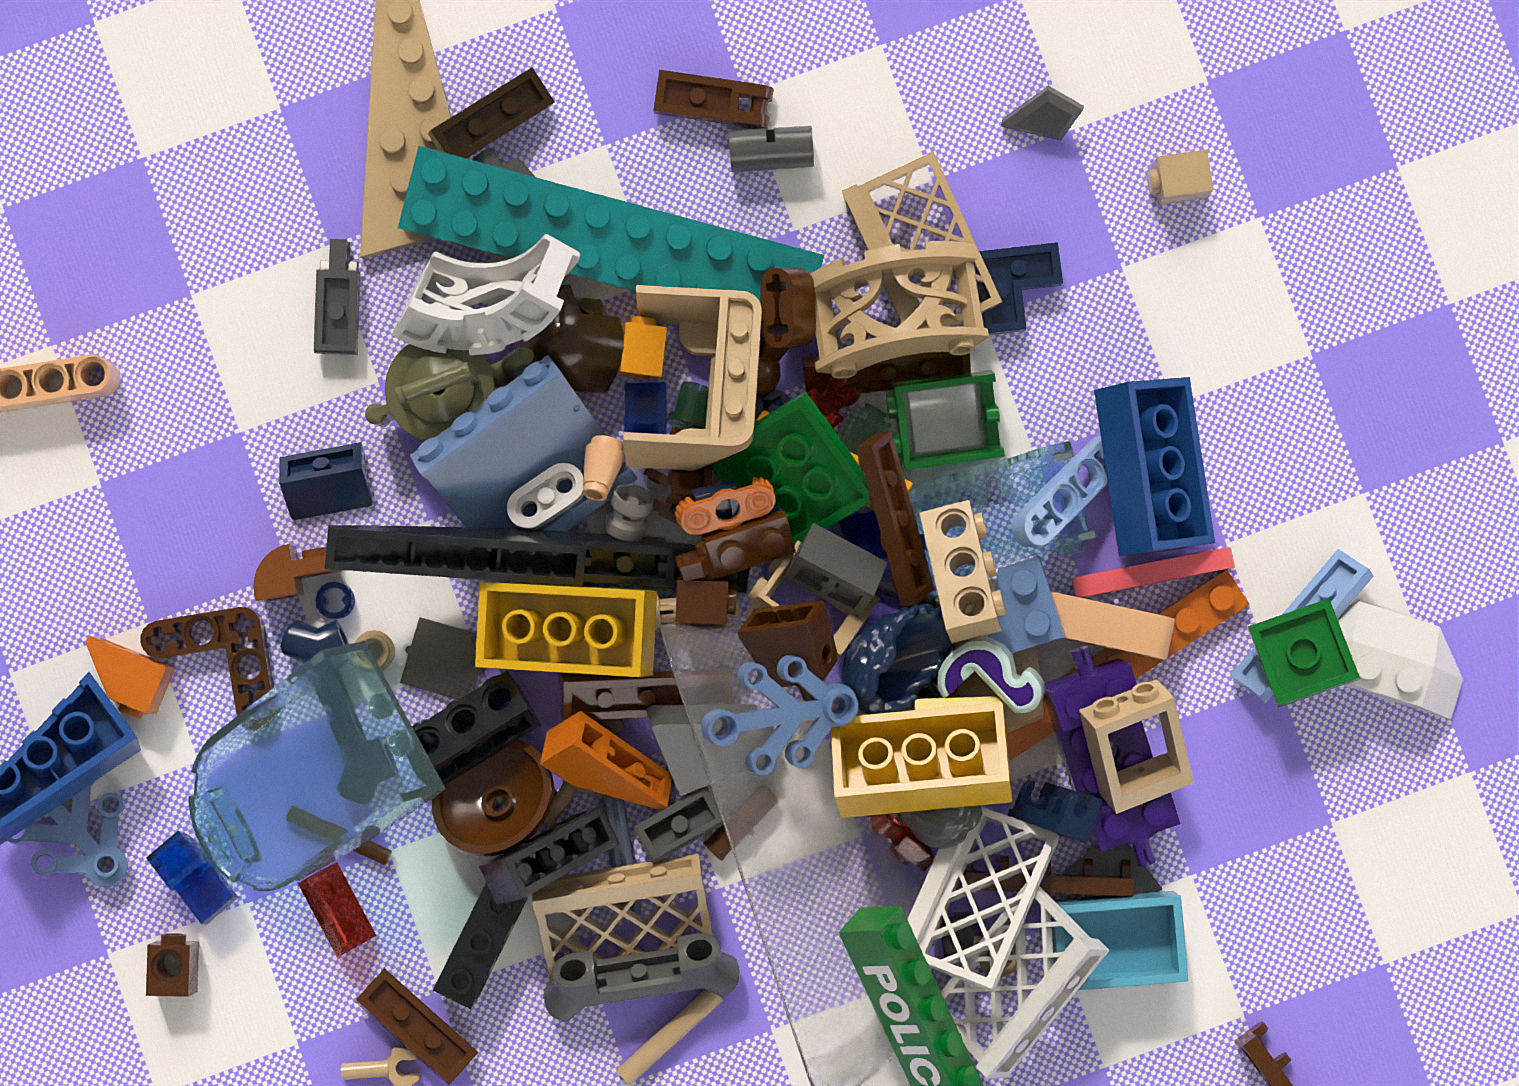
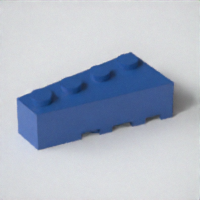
(63, 756)

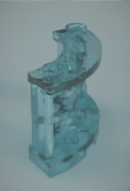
(1032, 465)

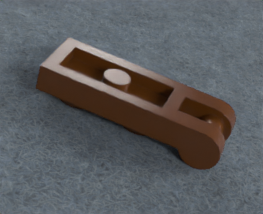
(712, 99)

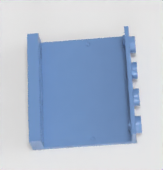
(508, 444)

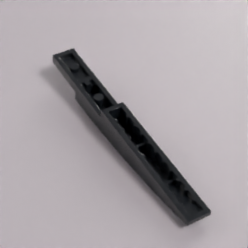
(510, 555)

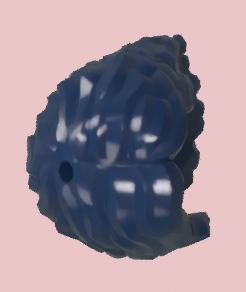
(896, 658)

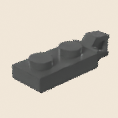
(337, 302)

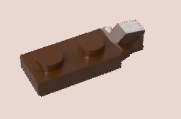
(738, 548)

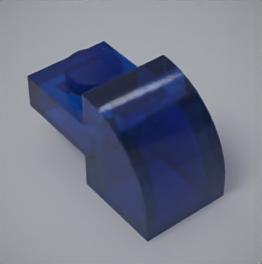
(646, 408)
(192, 875)

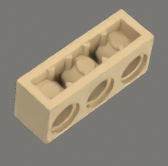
(947, 556)

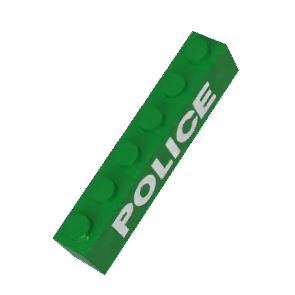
(907, 998)

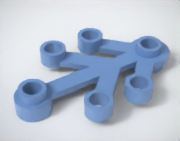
(787, 715)
(73, 829)

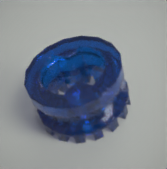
(322, 600)

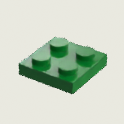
(1303, 653)

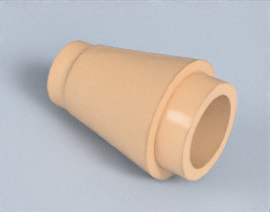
(601, 466)

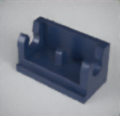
(1057, 810)

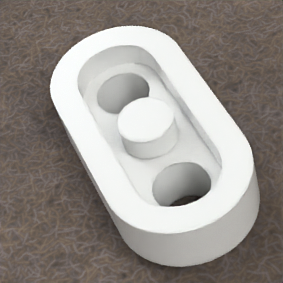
(545, 494)

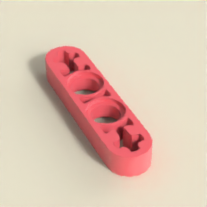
(1153, 572)

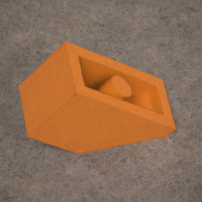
(130, 676)

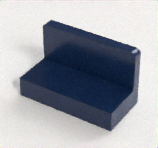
(324, 481)

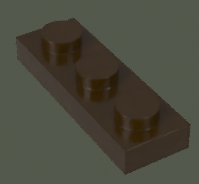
(492, 116)

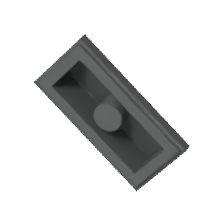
(679, 824)

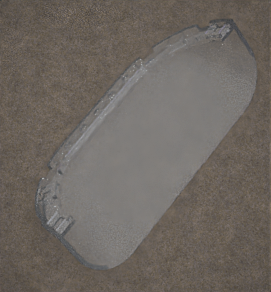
(795, 858)

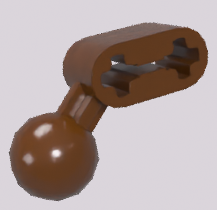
(786, 321)

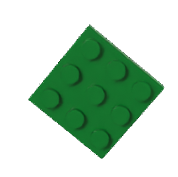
(805, 464)

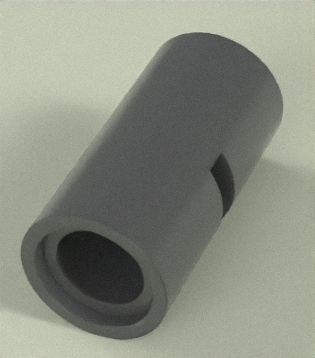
(771, 148)

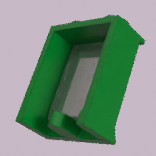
(945, 420)

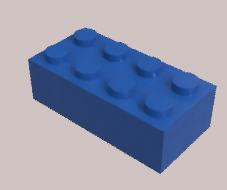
(1154, 466)

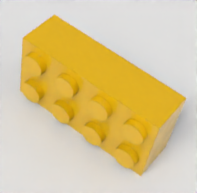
(566, 629)
(921, 760)

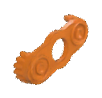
(701, 516)

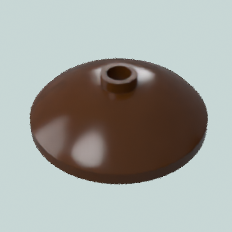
(470, 804)

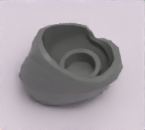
(942, 826)

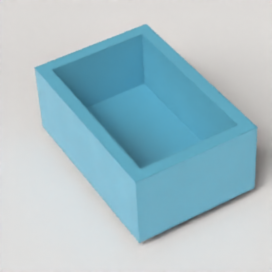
(1139, 931)

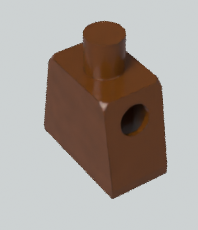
(795, 631)

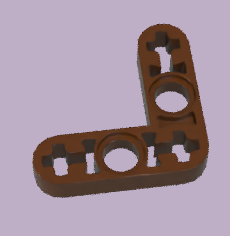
(223, 637)

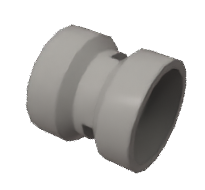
(630, 507)

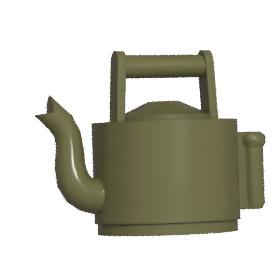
(421, 372)

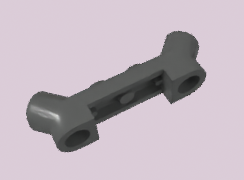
(691, 965)

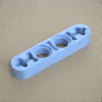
(1074, 493)

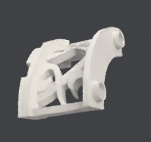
(520, 286)

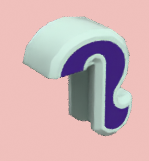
(997, 668)

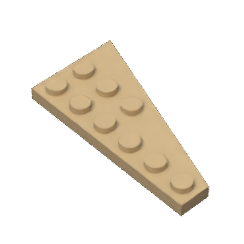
(403, 108)

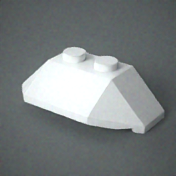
(1401, 659)

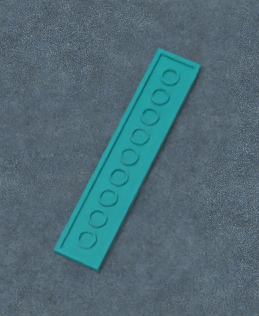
(616, 239)

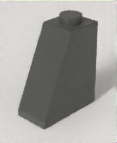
(678, 746)

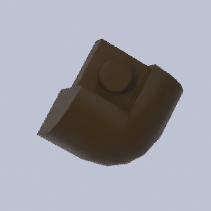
(581, 343)

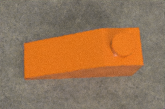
(603, 763)

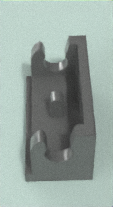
(836, 570)

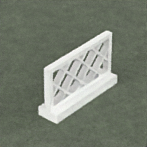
(941, 887)
(1044, 1002)

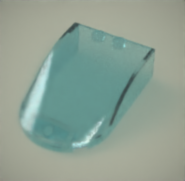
(308, 772)

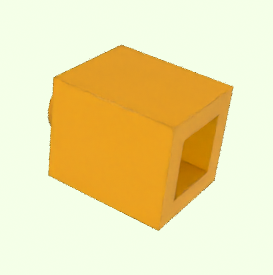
(642, 349)

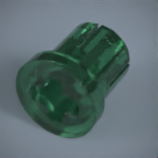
(690, 407)

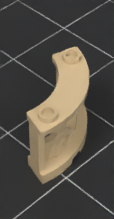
(939, 264)

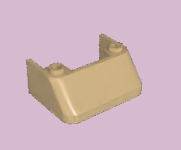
(727, 330)

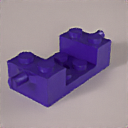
(1064, 700)

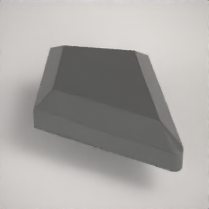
(1045, 114)

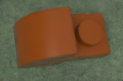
(282, 572)

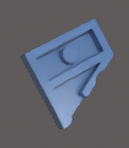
(1029, 606)

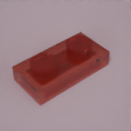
(337, 909)

